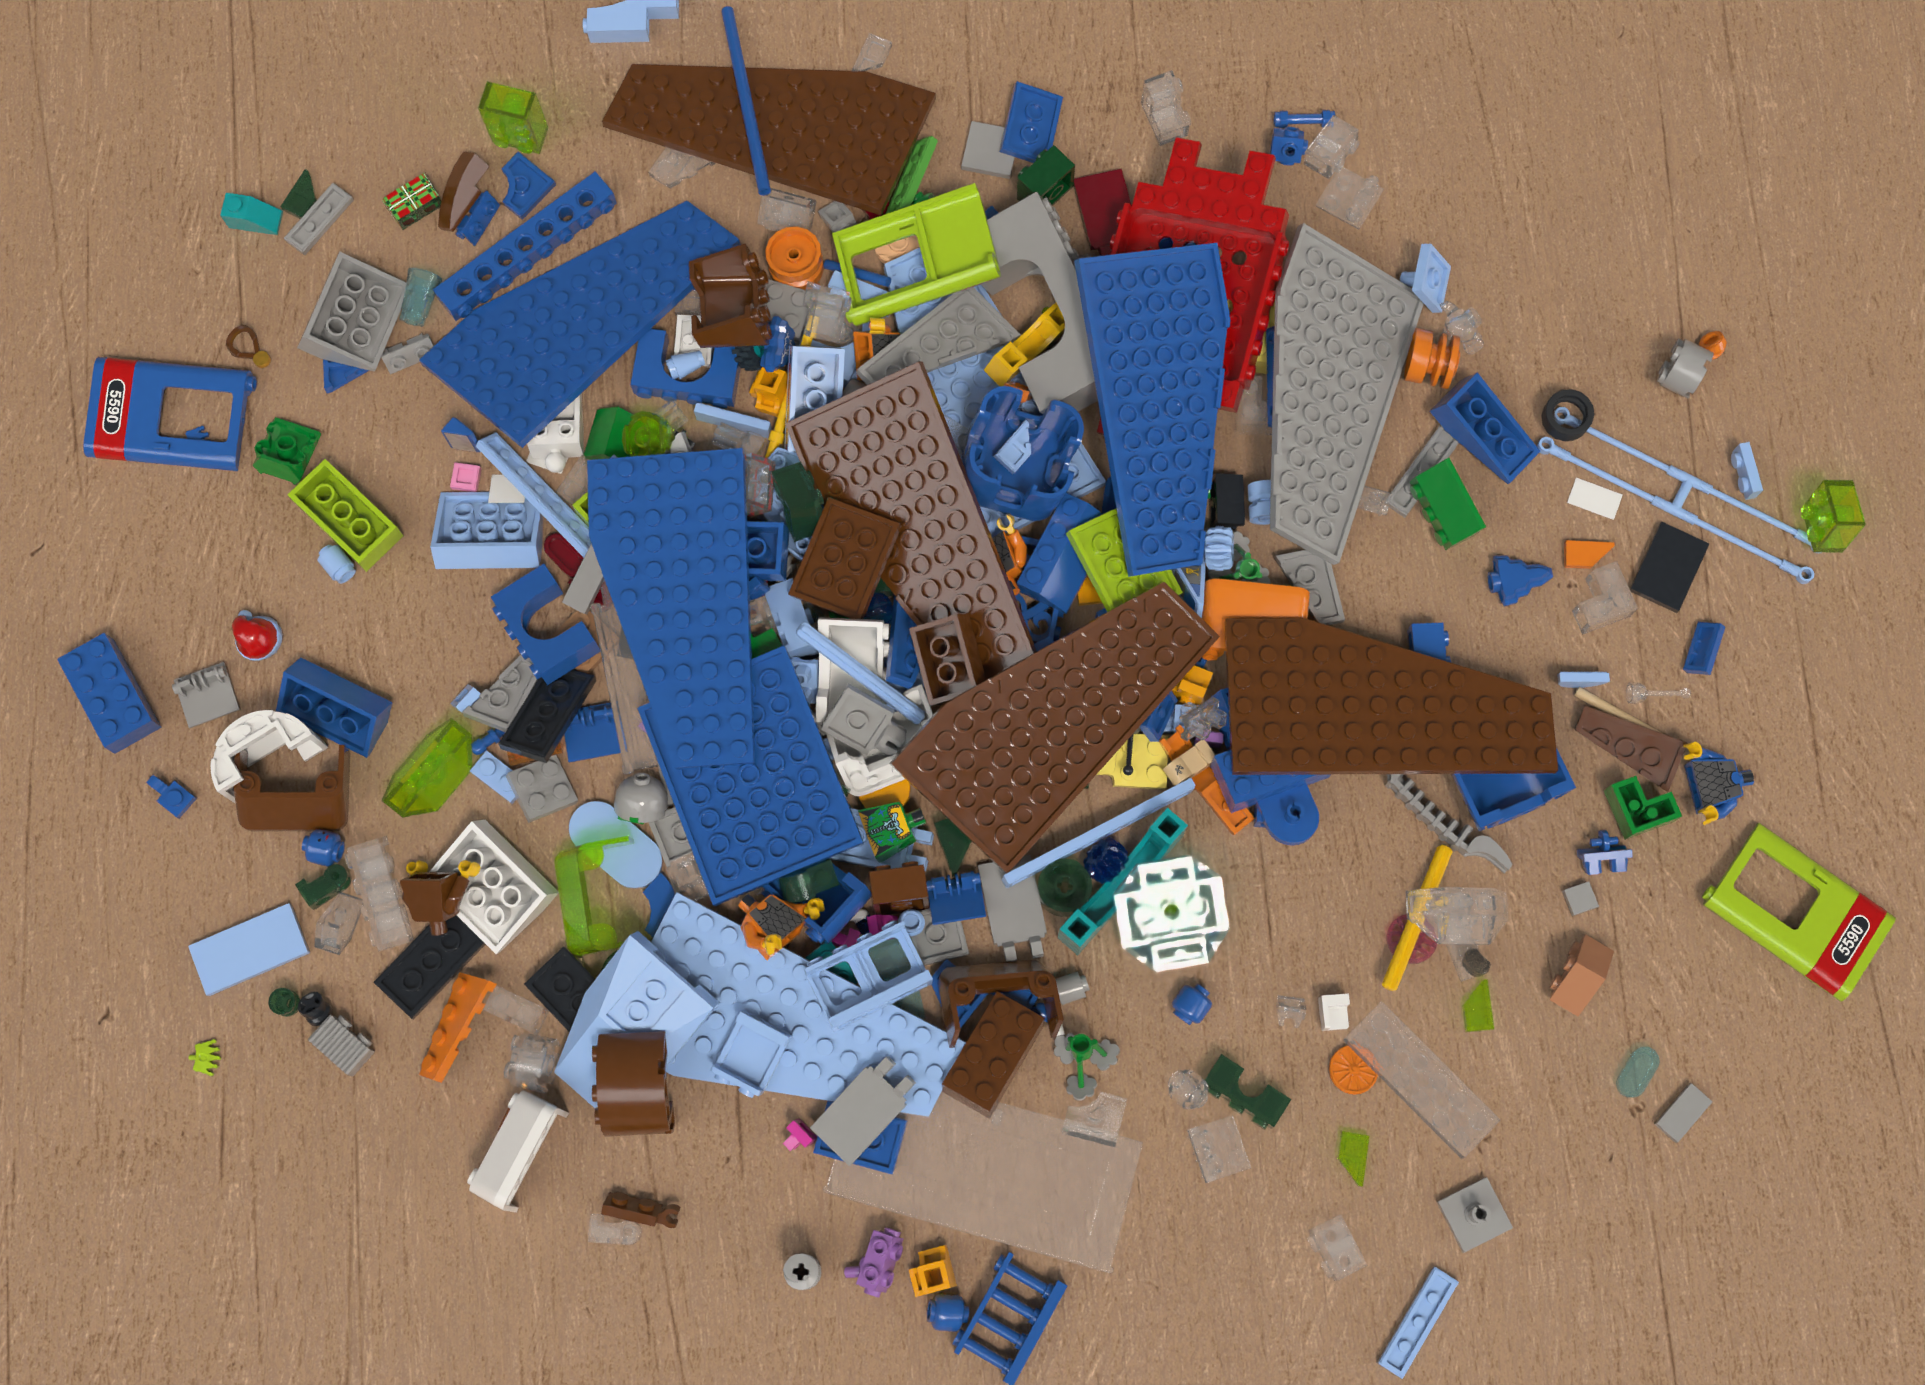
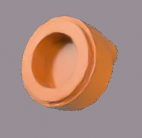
(1714, 342)

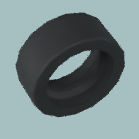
(1579, 400)

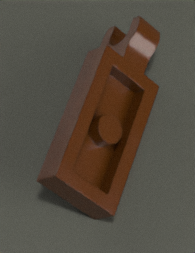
(639, 1210)

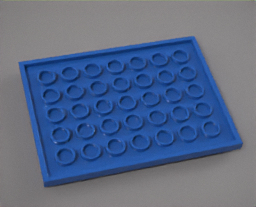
(769, 815)

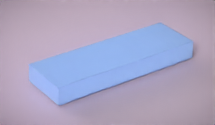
(739, 421)

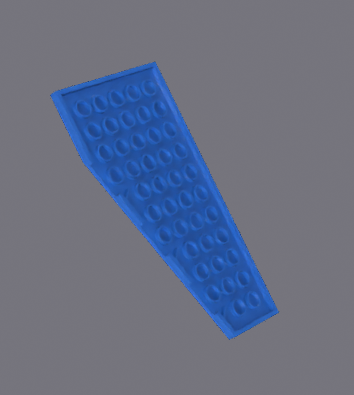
(558, 333)

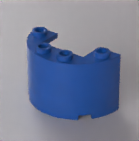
(1503, 797)
(840, 905)

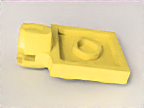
(1147, 762)

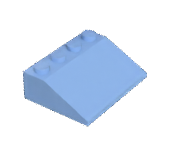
(485, 534)

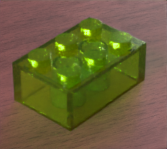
(513, 118)

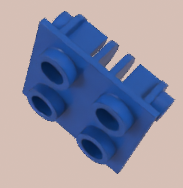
(592, 733)
(956, 898)

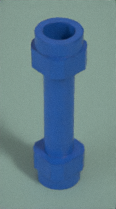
(1282, 118)

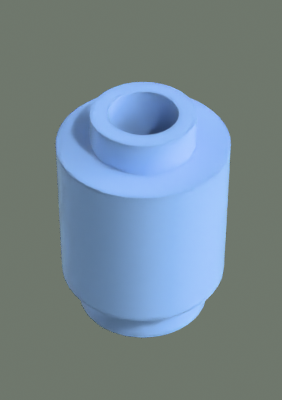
(336, 563)

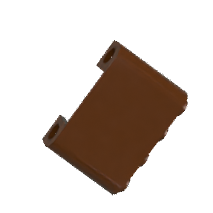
(730, 299)

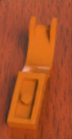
(1207, 785)

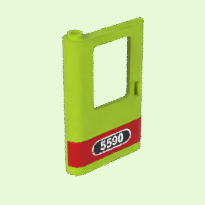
(1835, 934)

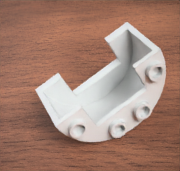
(861, 640)
(259, 735)

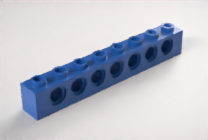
(529, 233)

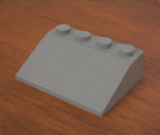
(353, 314)

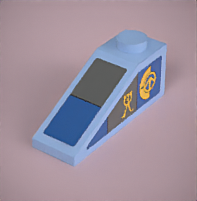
(1192, 583)

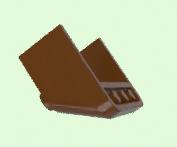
(294, 811)
(961, 983)

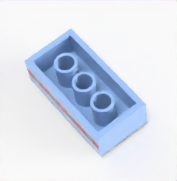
(812, 381)

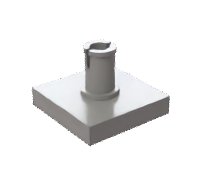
(1474, 1215)

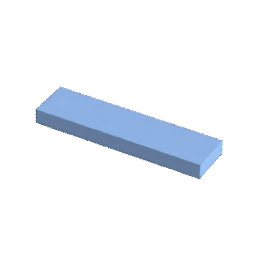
(1417, 1322)

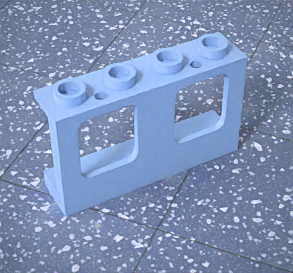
(875, 992)

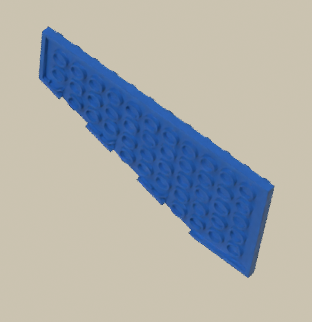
(1159, 376)
(679, 580)

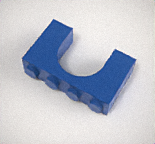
(650, 379)
(552, 656)

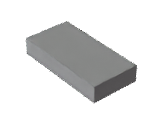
(1683, 1113)

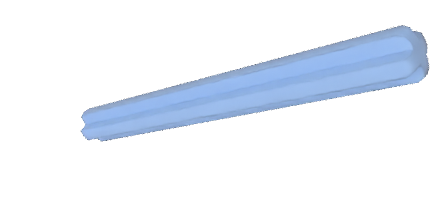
(860, 673)

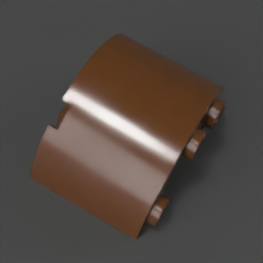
(632, 1084)

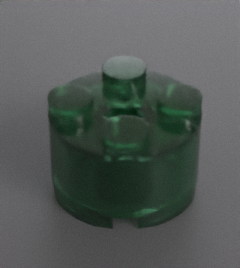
(1054, 875)

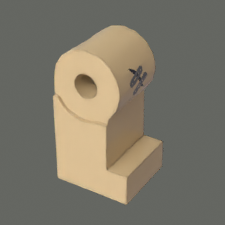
(1190, 763)

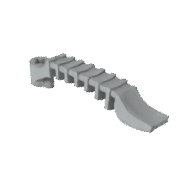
(1480, 846)

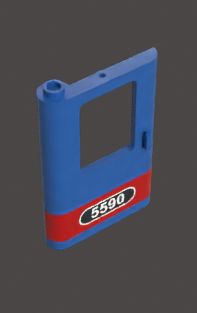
(128, 408)

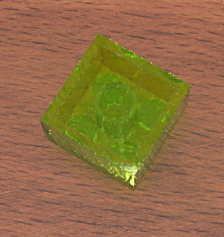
(1833, 516)

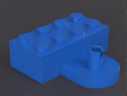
(1280, 799)

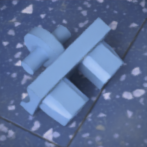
(809, 677)

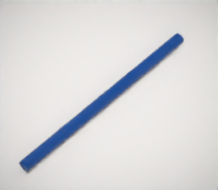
(746, 101)

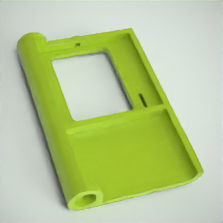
(952, 245)

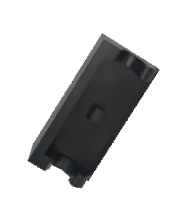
(1227, 501)

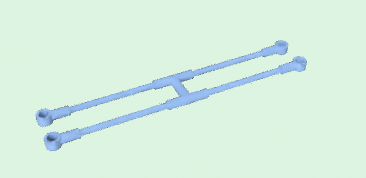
(1675, 508)

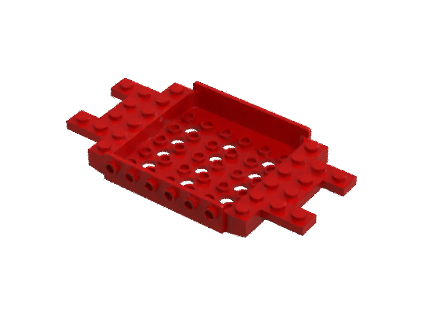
(1223, 210)

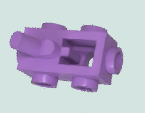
(878, 1264)

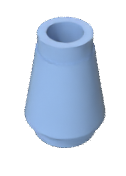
(684, 364)

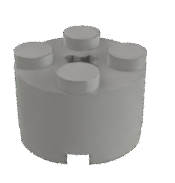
(1685, 368)

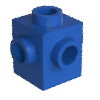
(1288, 145)

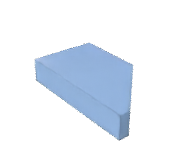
(1015, 449)

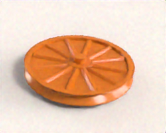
(1350, 1072)

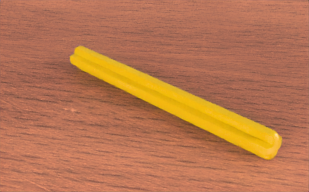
(1411, 931)

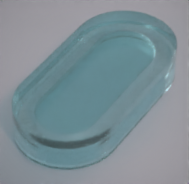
(1637, 1072)

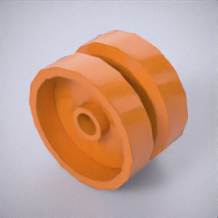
(794, 257)

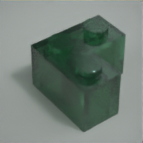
(799, 499)

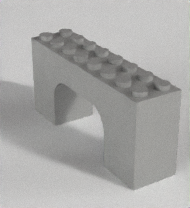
(1035, 243)

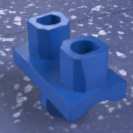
(1616, 855)

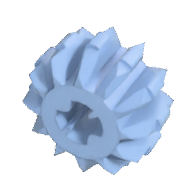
(1219, 548)

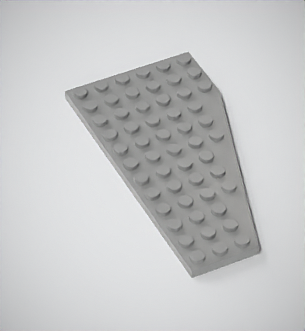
(1334, 377)

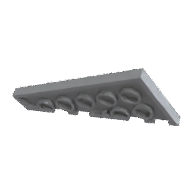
(949, 333)

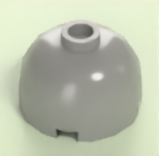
(641, 798)

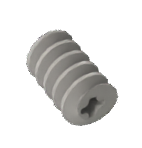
(795, 1262)

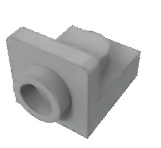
(837, 216)

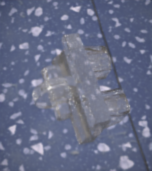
(1200, 718)

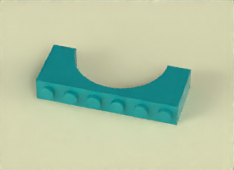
(1095, 913)

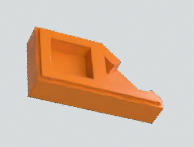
(1584, 553)

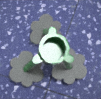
(1246, 568)
(1080, 1049)

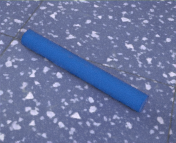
(860, 273)

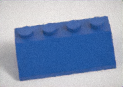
(1054, 568)
(333, 706)

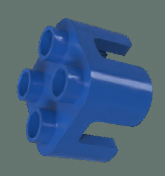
(1043, 477)

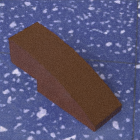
(461, 190)

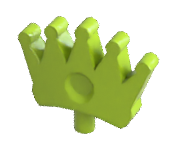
(204, 1058)

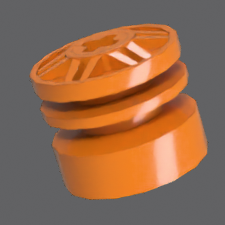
(1432, 358)

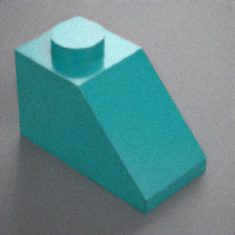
(250, 214)

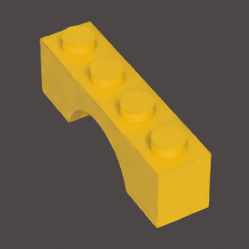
(1029, 345)

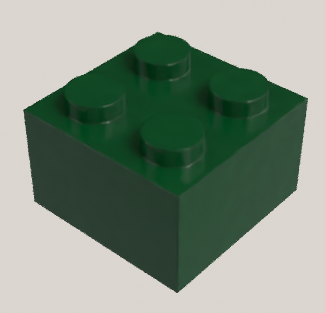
(1049, 176)

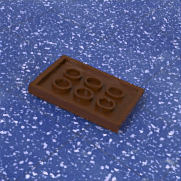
(845, 559)

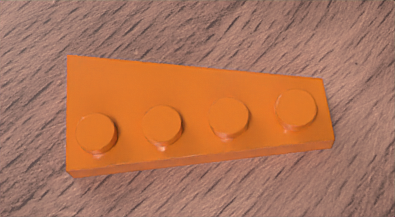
(454, 1025)

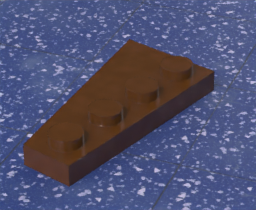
(1639, 747)

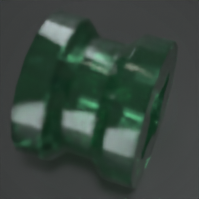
(279, 999)

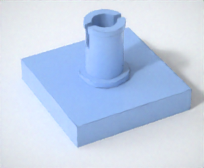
(1430, 278)

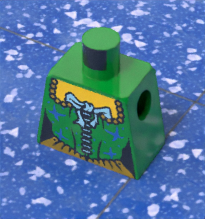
(890, 828)

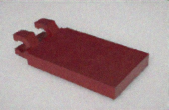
(1099, 202)

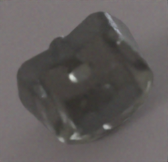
(1475, 963)

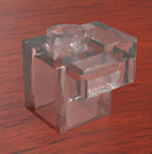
(687, 877)

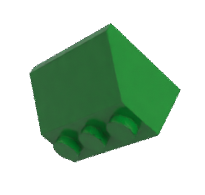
(1446, 504)

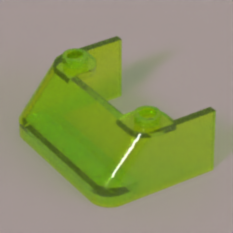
(570, 864)

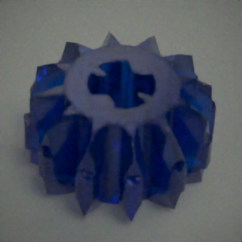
(1106, 860)

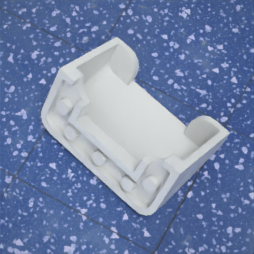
(872, 771)

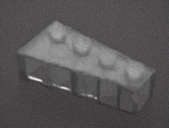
(379, 893)

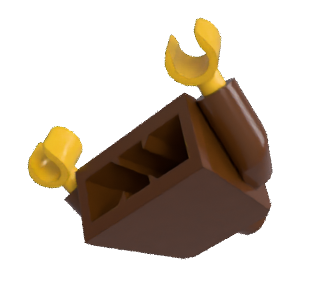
(435, 895)

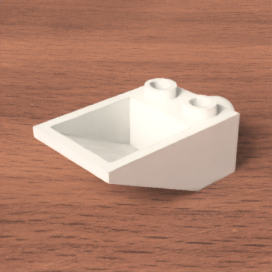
(560, 438)

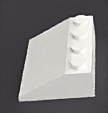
(505, 891)

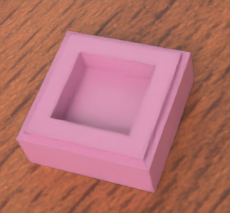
(465, 477)

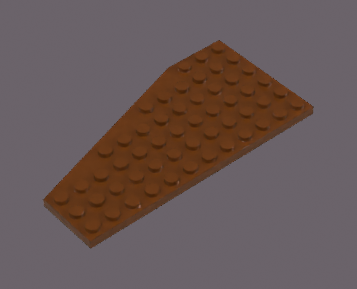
(817, 128)
(1038, 732)

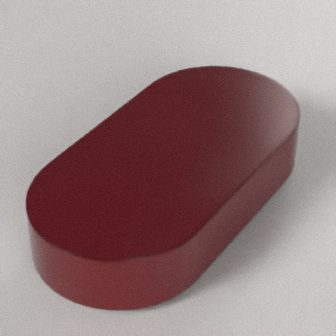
(563, 554)

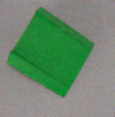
(285, 450)

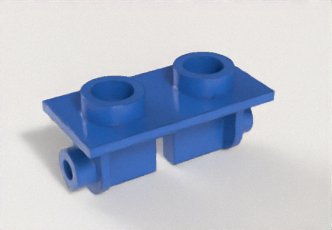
(481, 214)

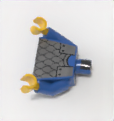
(1714, 782)

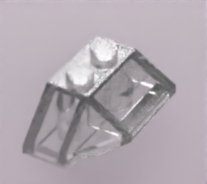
(1458, 914)

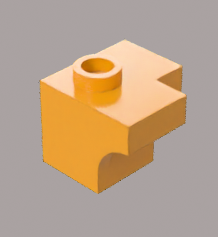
(769, 390)
(1193, 686)
(933, 1273)

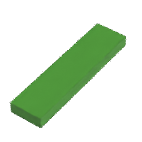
(913, 174)

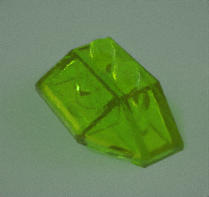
(431, 771)

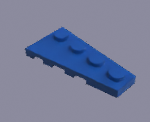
(902, 659)

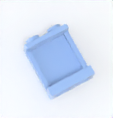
(751, 1054)

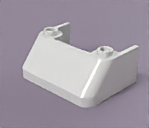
(513, 1149)

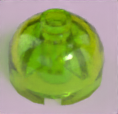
(647, 434)

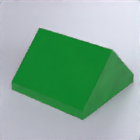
(607, 434)

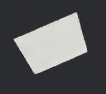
(504, 491)

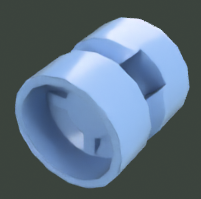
(1259, 495)

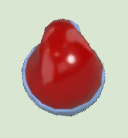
(256, 636)

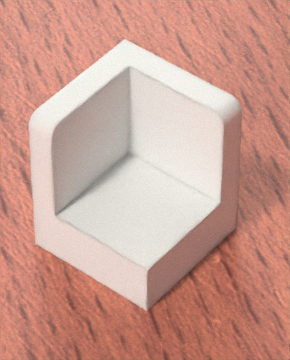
(1334, 1011)

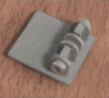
(206, 695)

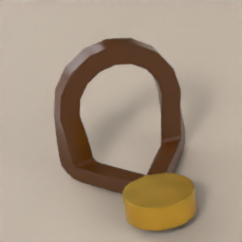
(260, 358)

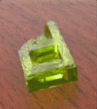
(1478, 1009)
(1353, 1155)

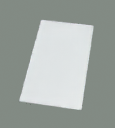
(1594, 498)

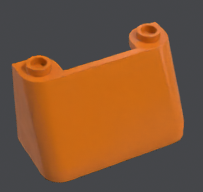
(1248, 600)

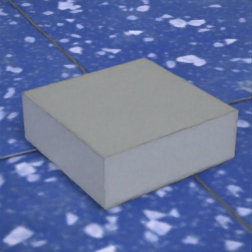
(1580, 898)

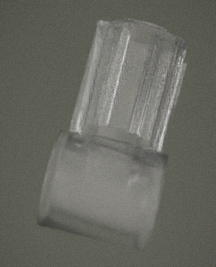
(731, 438)

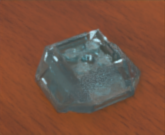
(1179, 939)

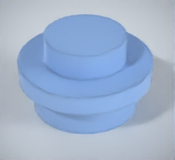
(913, 921)

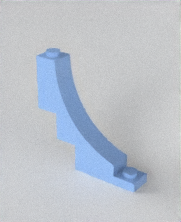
(627, 20)

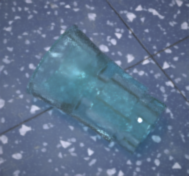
(418, 296)

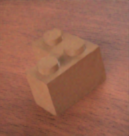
(1583, 975)

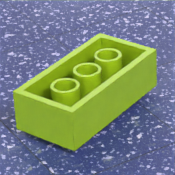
(345, 515)

